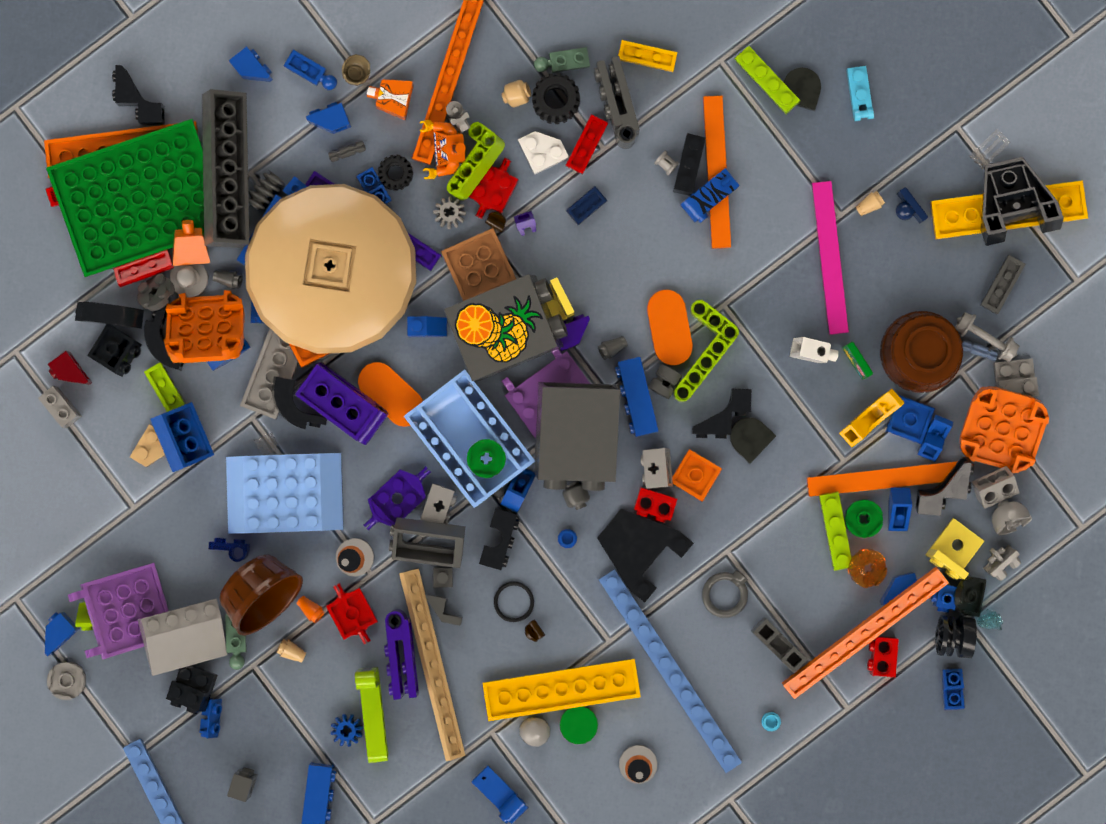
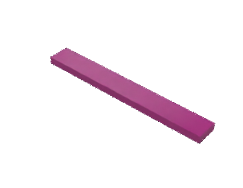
(830, 257)

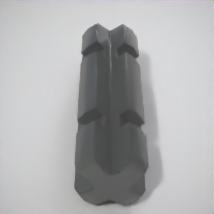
(347, 151)

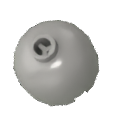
(1009, 516)

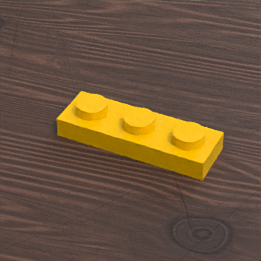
(647, 56)

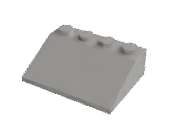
(183, 637)

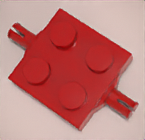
(494, 189)
(351, 613)

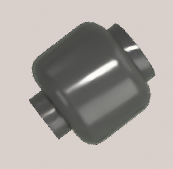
(575, 495)

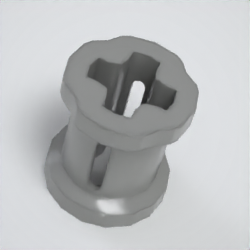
(666, 163)

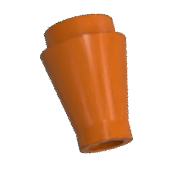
(310, 609)

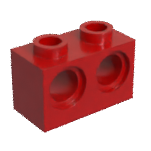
(656, 500)
(888, 656)

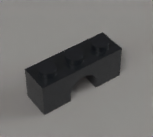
(689, 164)
(496, 556)

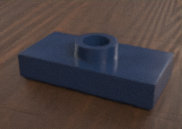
(586, 205)

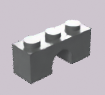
(779, 645)

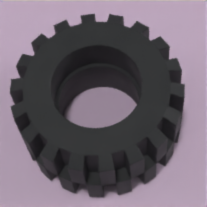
(550, 83)

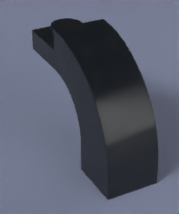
(109, 314)
(155, 340)
(283, 399)

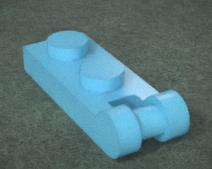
(860, 92)

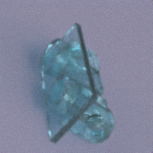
(990, 620)

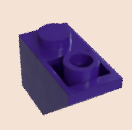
(575, 331)

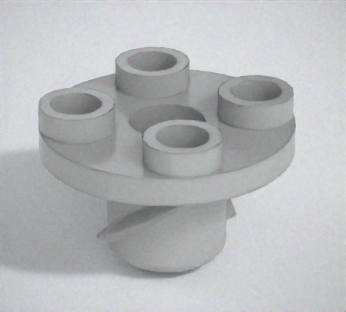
(189, 279)

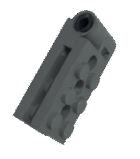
(621, 124)

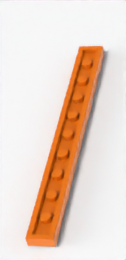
(448, 76)
(865, 632)

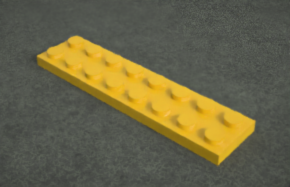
(963, 214)
(561, 689)

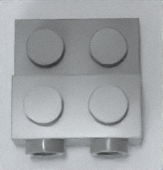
(1017, 376)

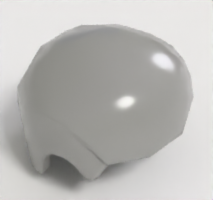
(534, 731)

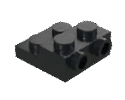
(115, 350)
(192, 689)

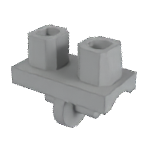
(457, 116)
(1000, 560)

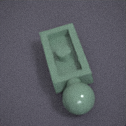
(563, 60)
(234, 644)

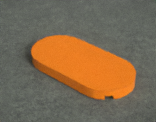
(669, 327)
(388, 391)

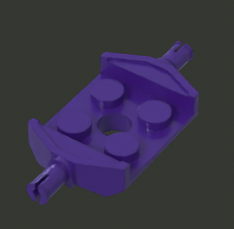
(384, 508)

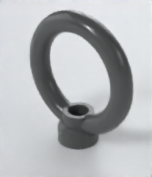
(736, 578)

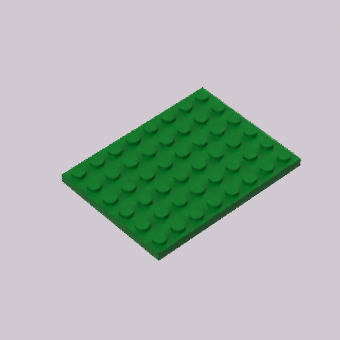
(131, 196)

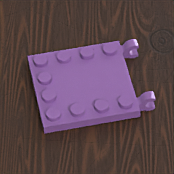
(525, 396)
(116, 606)

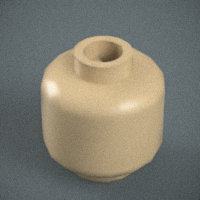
(516, 93)

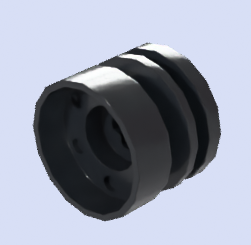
(952, 636)

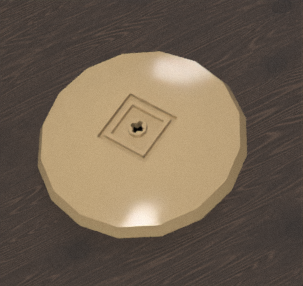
(340, 306)

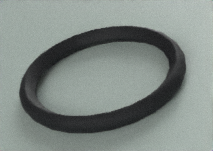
(496, 602)

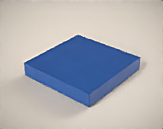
(910, 420)

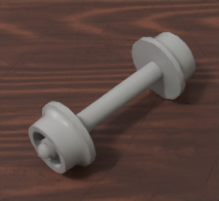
(1008, 349)

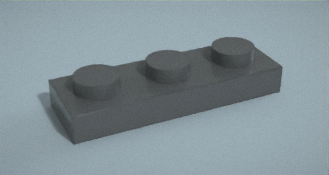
(1002, 284)

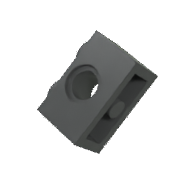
(242, 784)

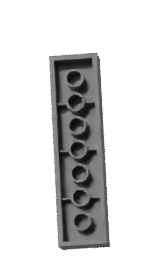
(225, 169)

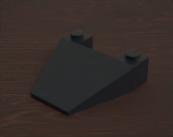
(1012, 195)
(634, 545)

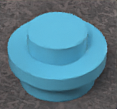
(771, 721)

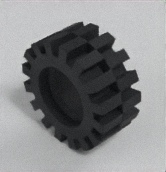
(395, 161)

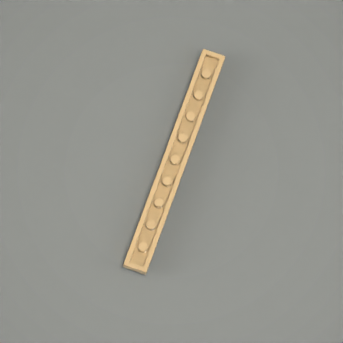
(432, 664)

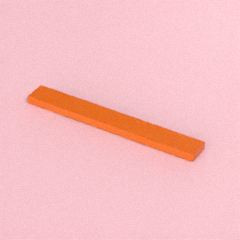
(715, 164)
(879, 479)

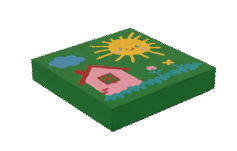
(857, 360)

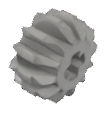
(448, 206)

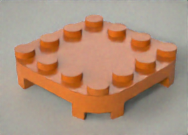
(204, 328)
(1003, 428)

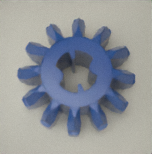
(341, 725)

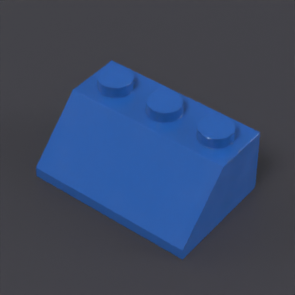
(182, 437)

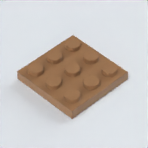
(478, 264)

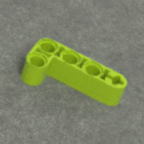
(462, 183)

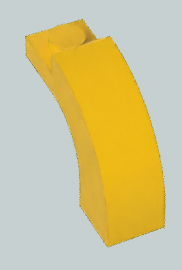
(871, 417)

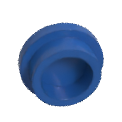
(567, 538)

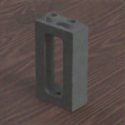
(427, 553)

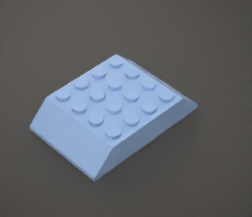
(456, 420)
(284, 493)

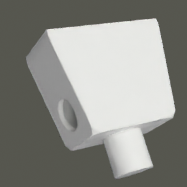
(807, 348)

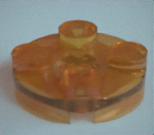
(857, 568)

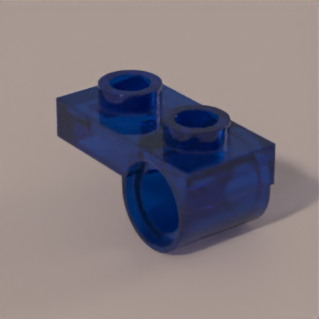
(221, 544)

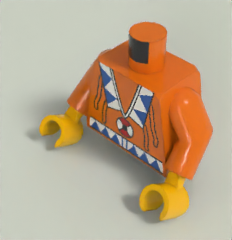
(448, 148)

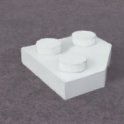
(542, 151)

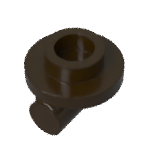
(496, 221)
(533, 631)

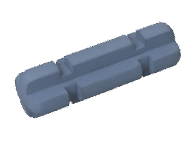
(979, 350)

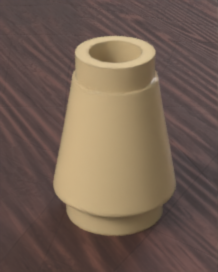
(870, 203)
(289, 650)

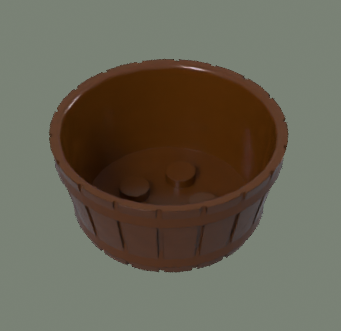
(921, 351)
(259, 593)

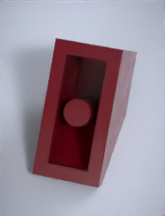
(68, 369)

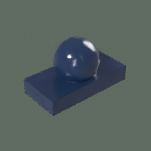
(909, 207)

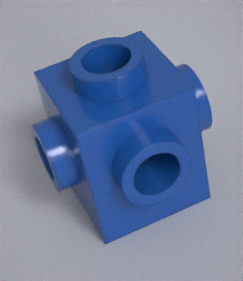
(938, 598)

